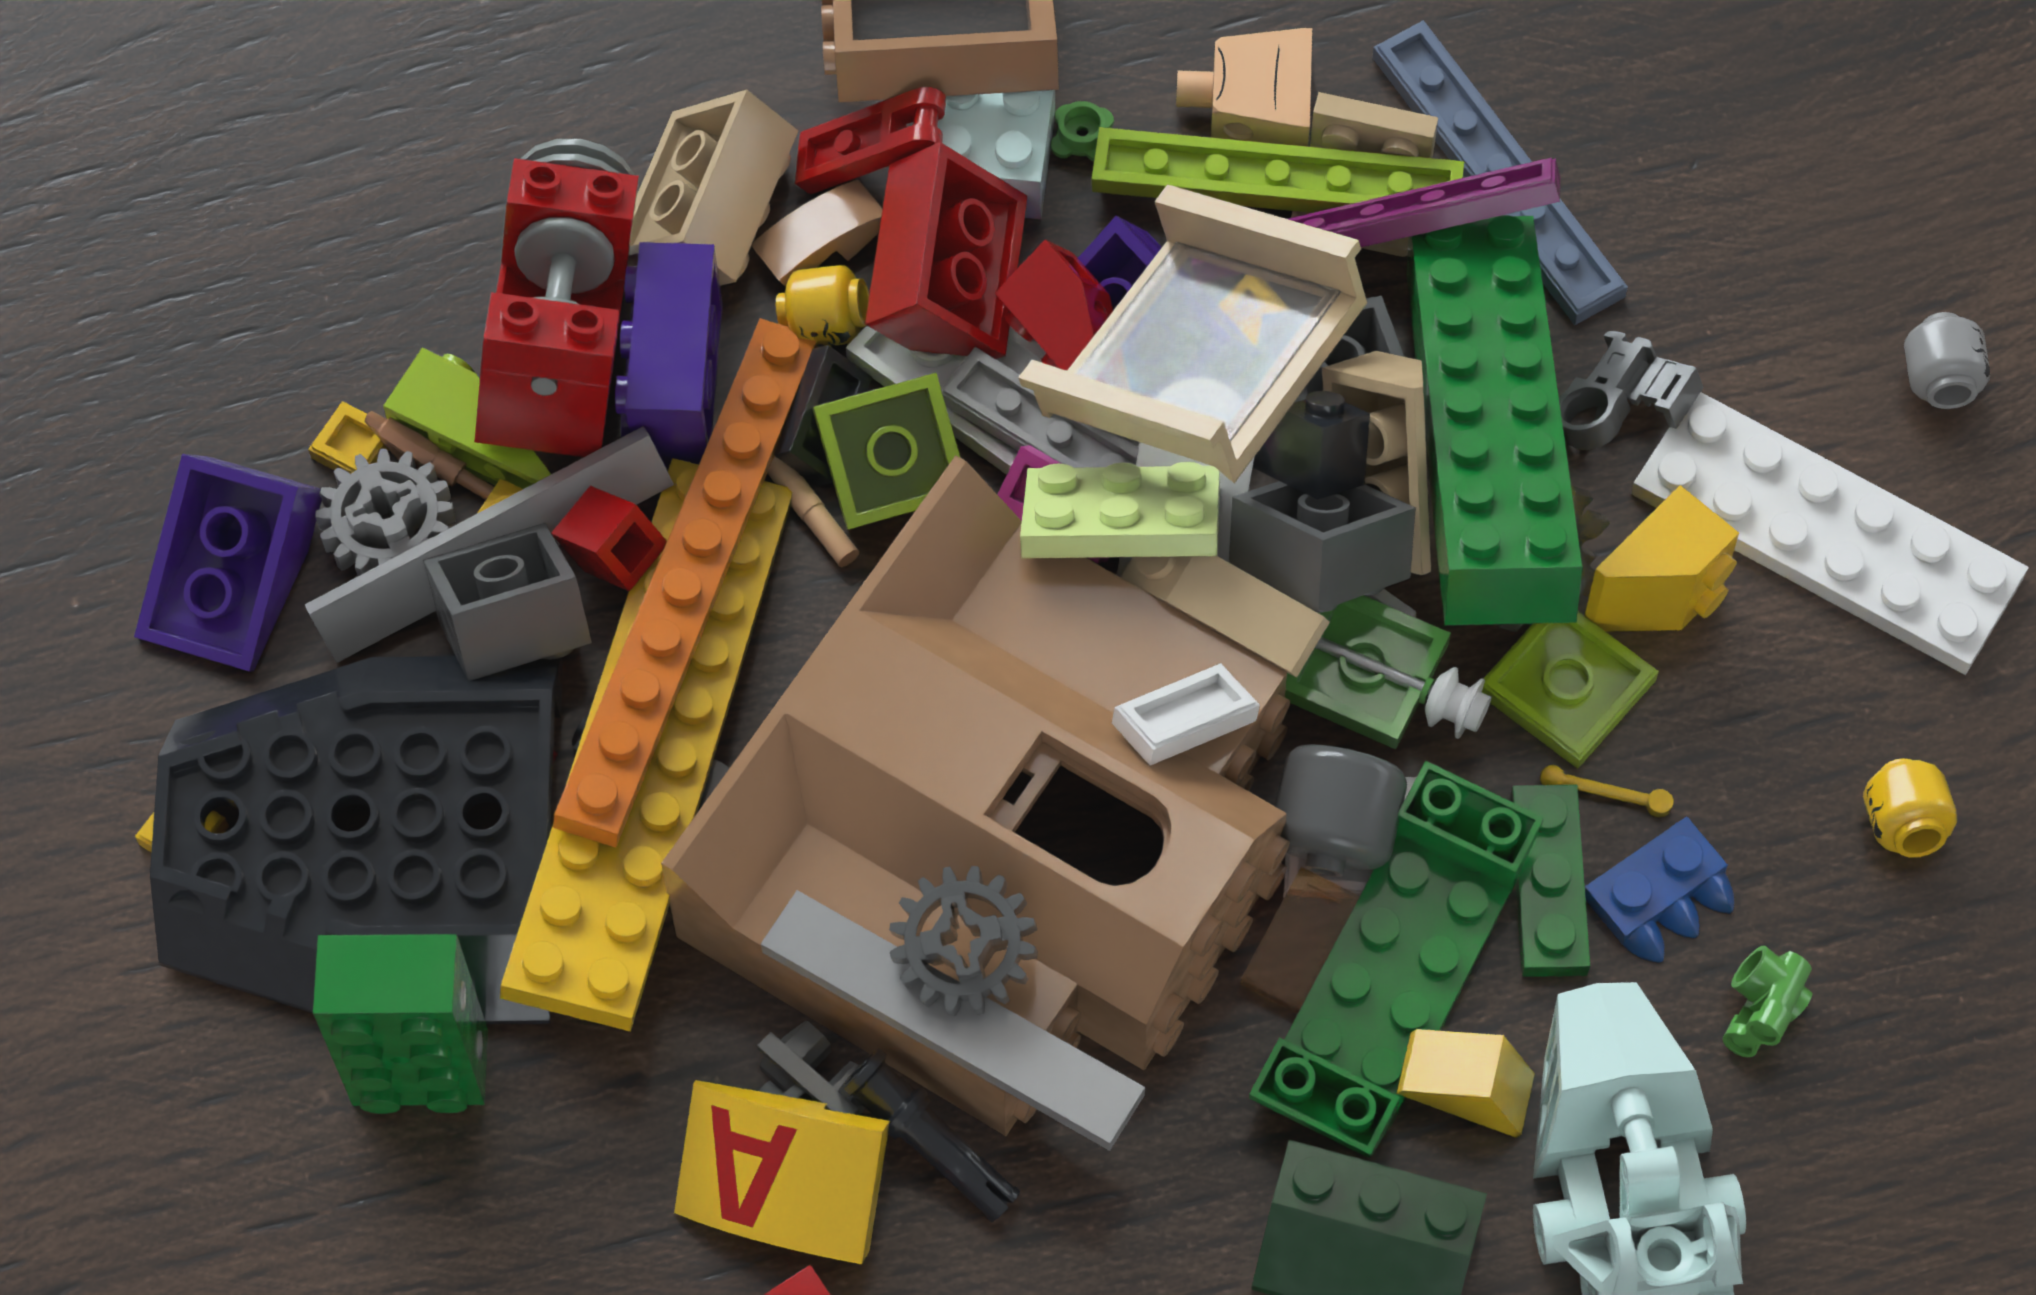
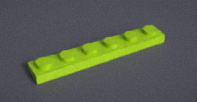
(1257, 171)

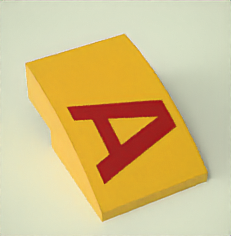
(781, 1170)

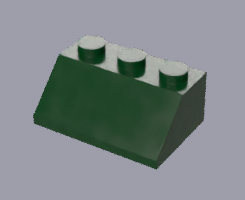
(1364, 1229)

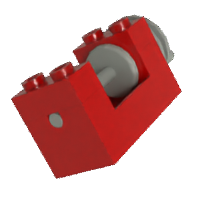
(557, 300)

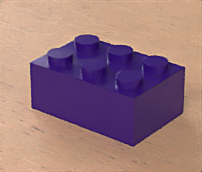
(671, 348)

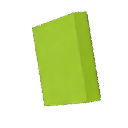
(1568, 685)

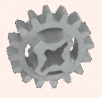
(408, 495)

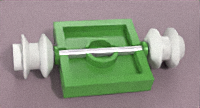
(1377, 670)

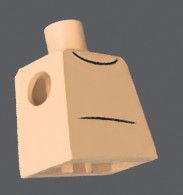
(1256, 87)

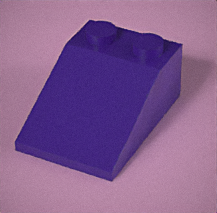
(226, 560)

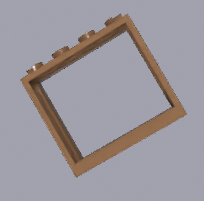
(945, 62)

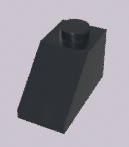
(1318, 446)

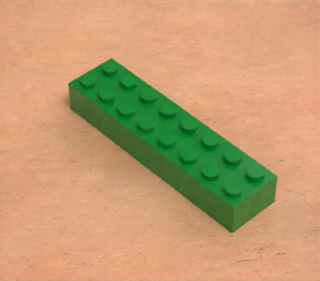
(1493, 426)

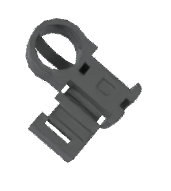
(1628, 373)

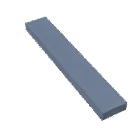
(1472, 133)

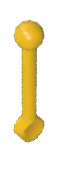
(1657, 802)

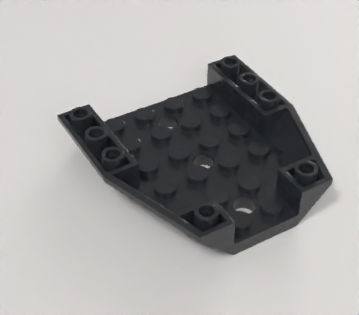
(375, 734)

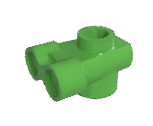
(1773, 997)

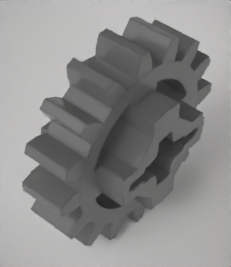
(994, 934)

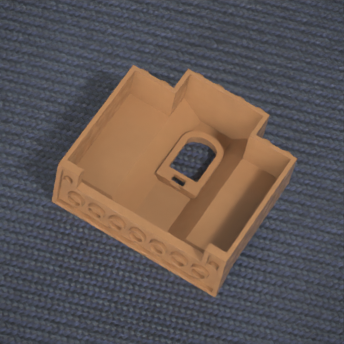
(898, 764)

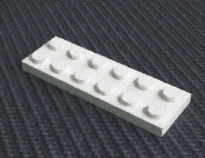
(1836, 532)

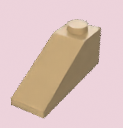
(1233, 606)

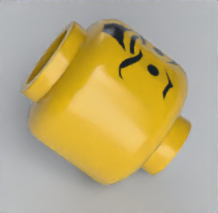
(824, 305)
(1910, 807)

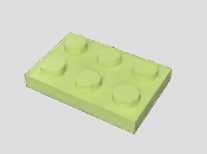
(1121, 511)

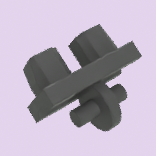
(792, 1066)

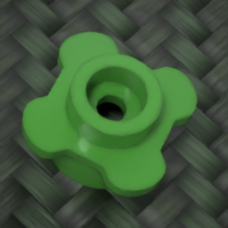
(1077, 117)

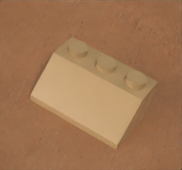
(714, 179)
(1396, 452)

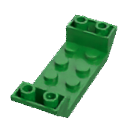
(1399, 959)

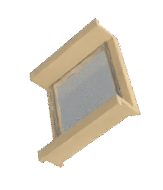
(1212, 333)

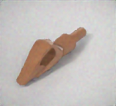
(401, 439)

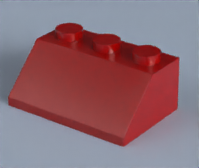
(943, 253)

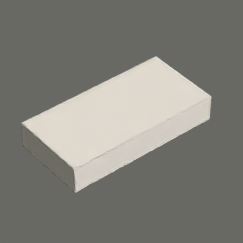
(1185, 714)

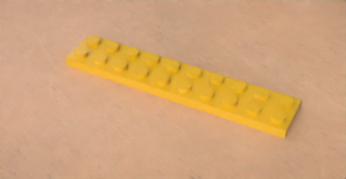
(603, 906)

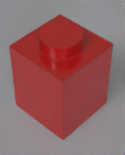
(609, 538)

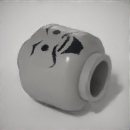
(1947, 360)

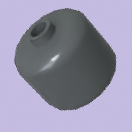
(1340, 808)

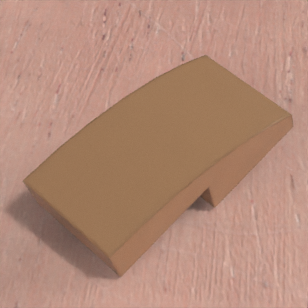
(832, 222)

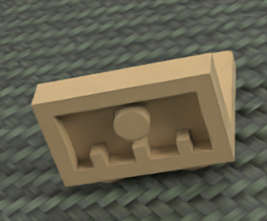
(1372, 128)

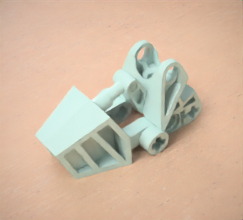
(1623, 1074)

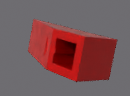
(1055, 303)

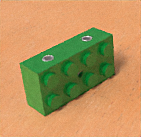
(401, 1021)

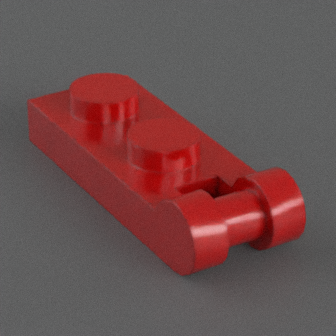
(869, 139)

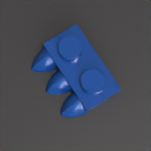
(1658, 887)

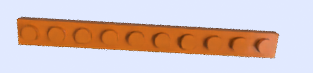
(683, 588)

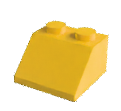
(1665, 569)

